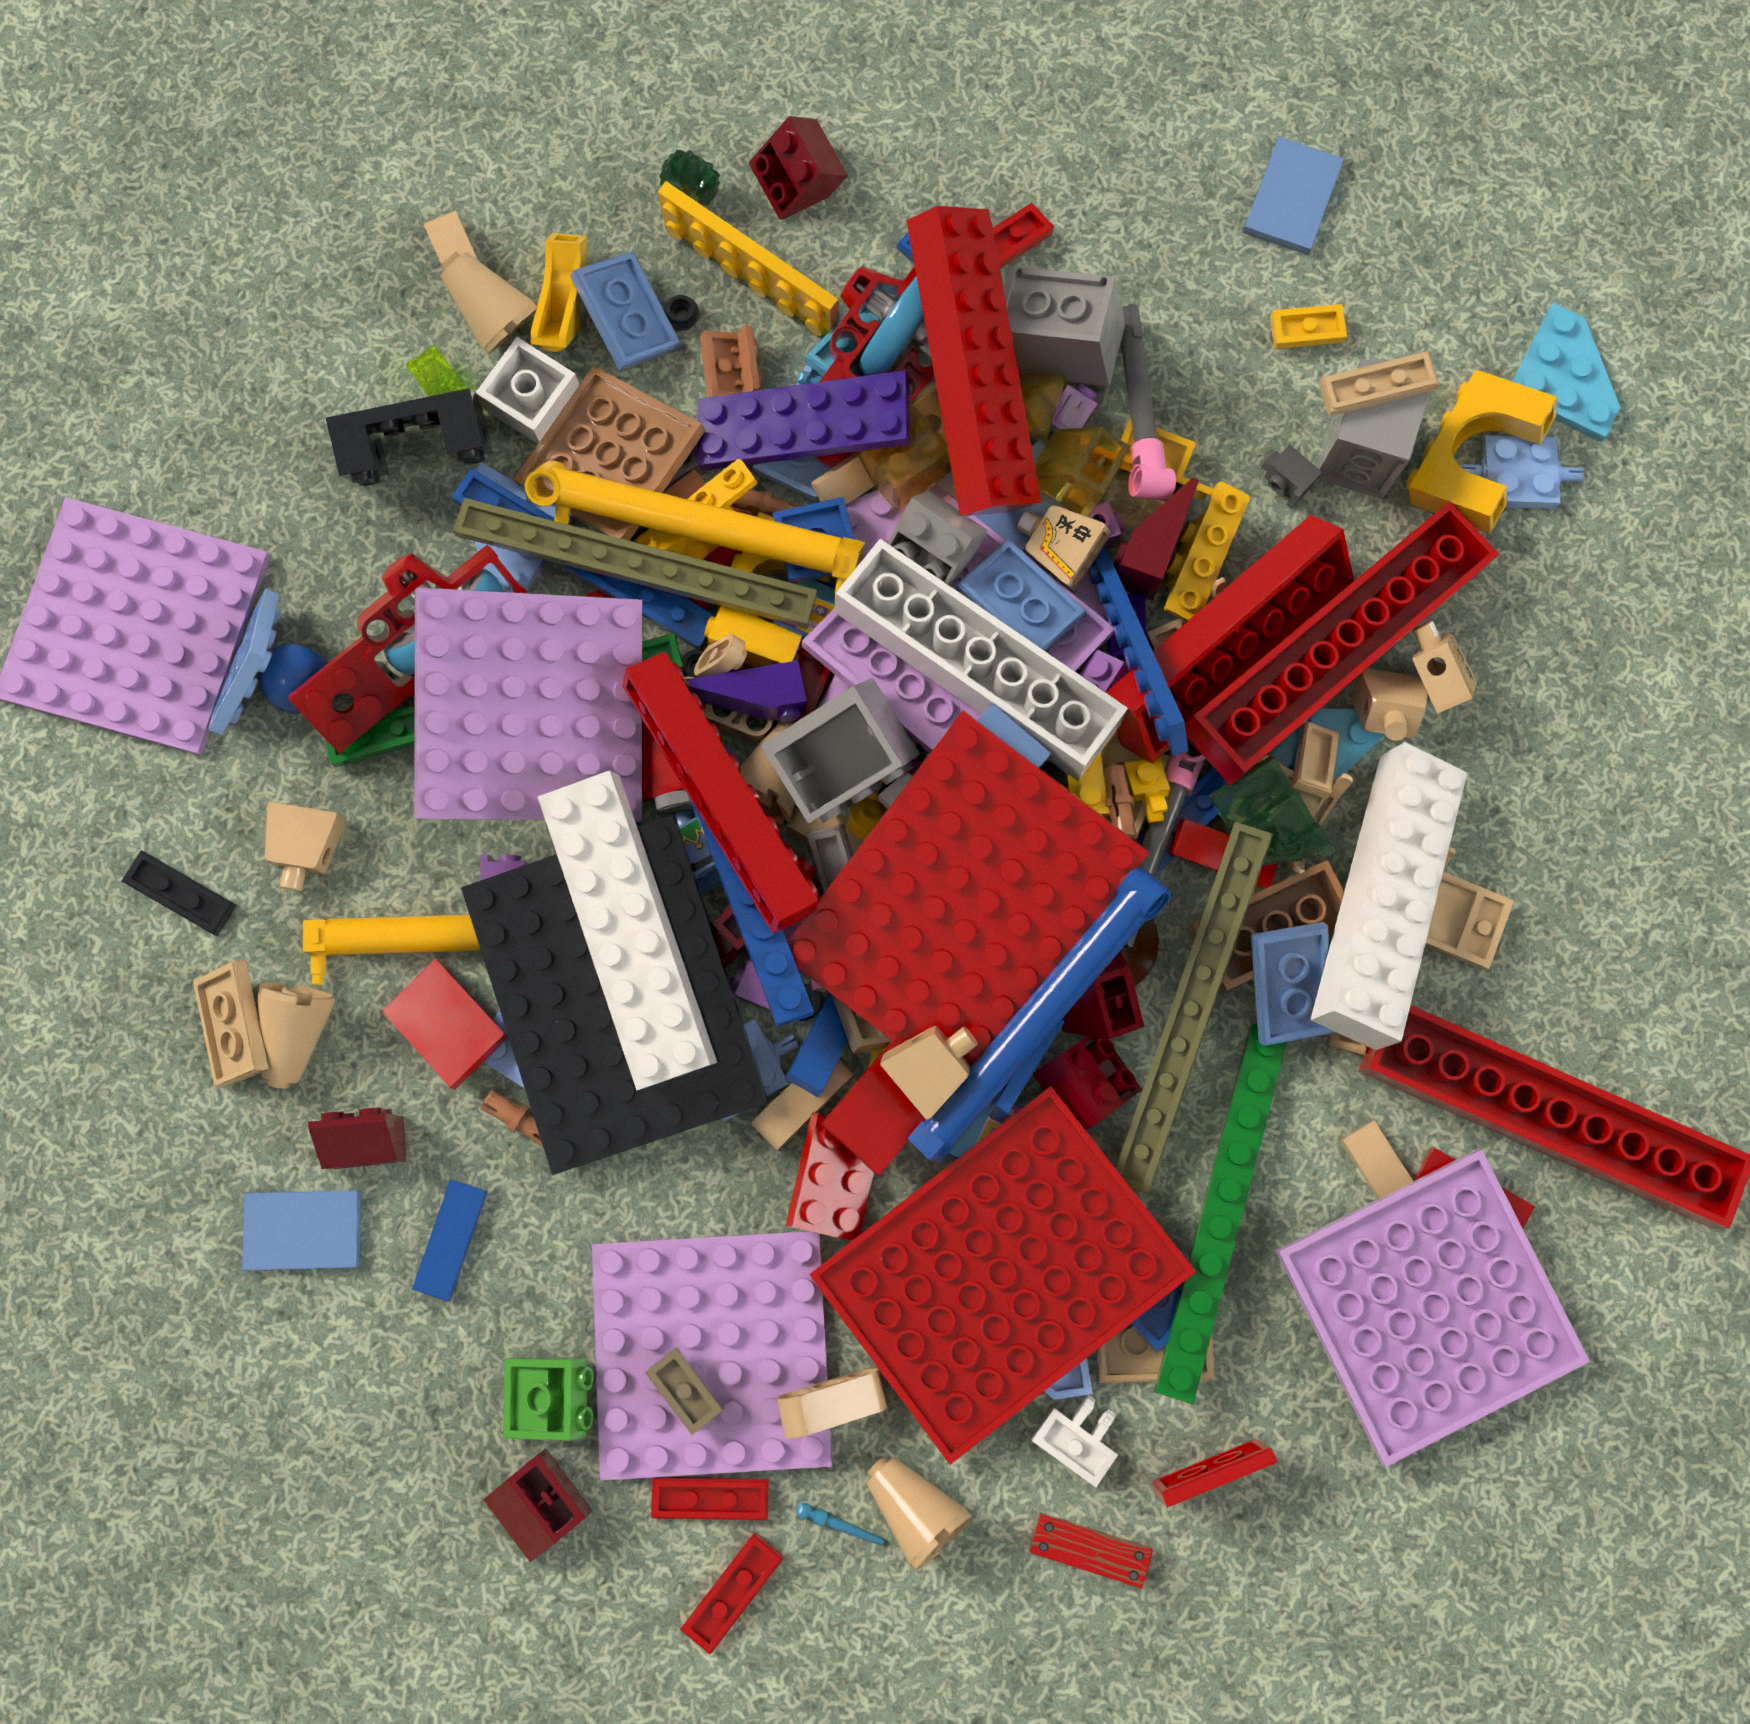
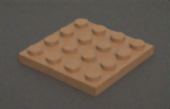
(617, 436)

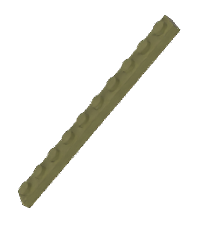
(635, 563)
(1192, 1005)

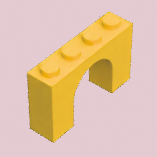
(1481, 406)
(763, 640)

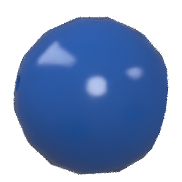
(286, 671)

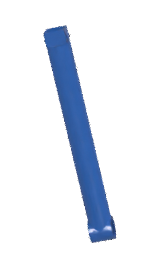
(1137, 901)

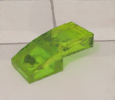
(434, 373)

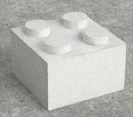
(527, 390)

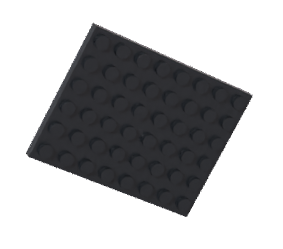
(564, 1025)

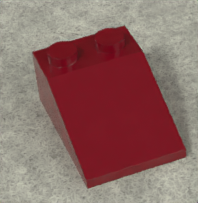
(1147, 555)

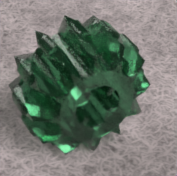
(691, 176)

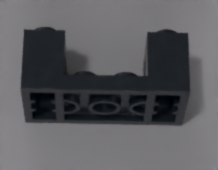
(358, 440)

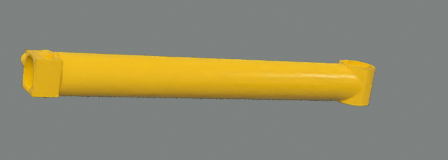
(692, 520)
(385, 936)

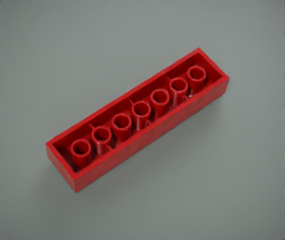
(973, 360)
(1239, 627)

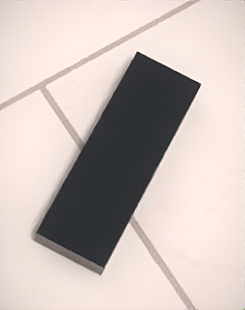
(179, 893)

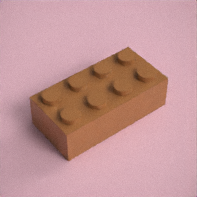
(1293, 902)

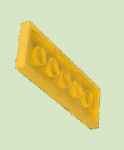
(748, 260)

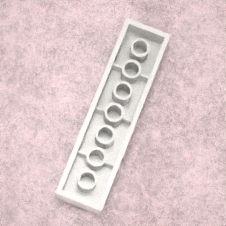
(978, 656)
(1389, 897)
(627, 929)

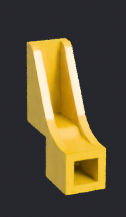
(559, 304)

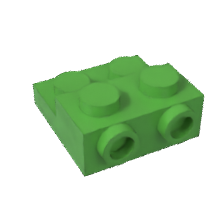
(547, 1398)

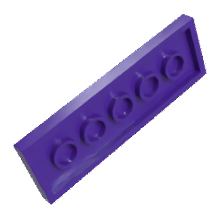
(805, 420)

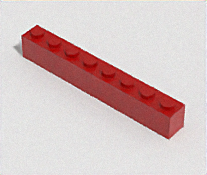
(719, 792)

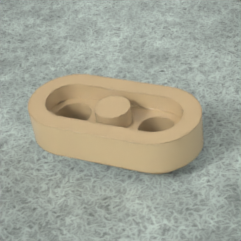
(721, 656)

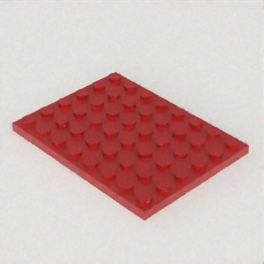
(963, 893)
(1001, 1274)

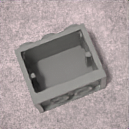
(1065, 323)
(1371, 444)
(841, 752)

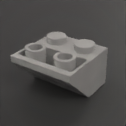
(937, 536)

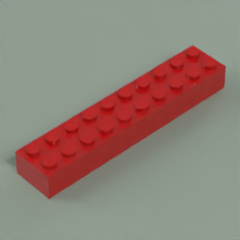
(1338, 643)
(1564, 1118)

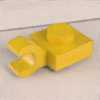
(1148, 784)

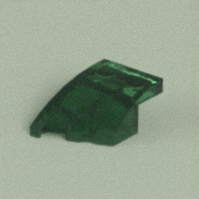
(1270, 804)

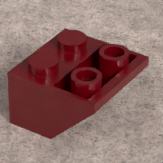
(797, 166)
(1107, 1006)
(1089, 1080)
(358, 1141)
(538, 1505)

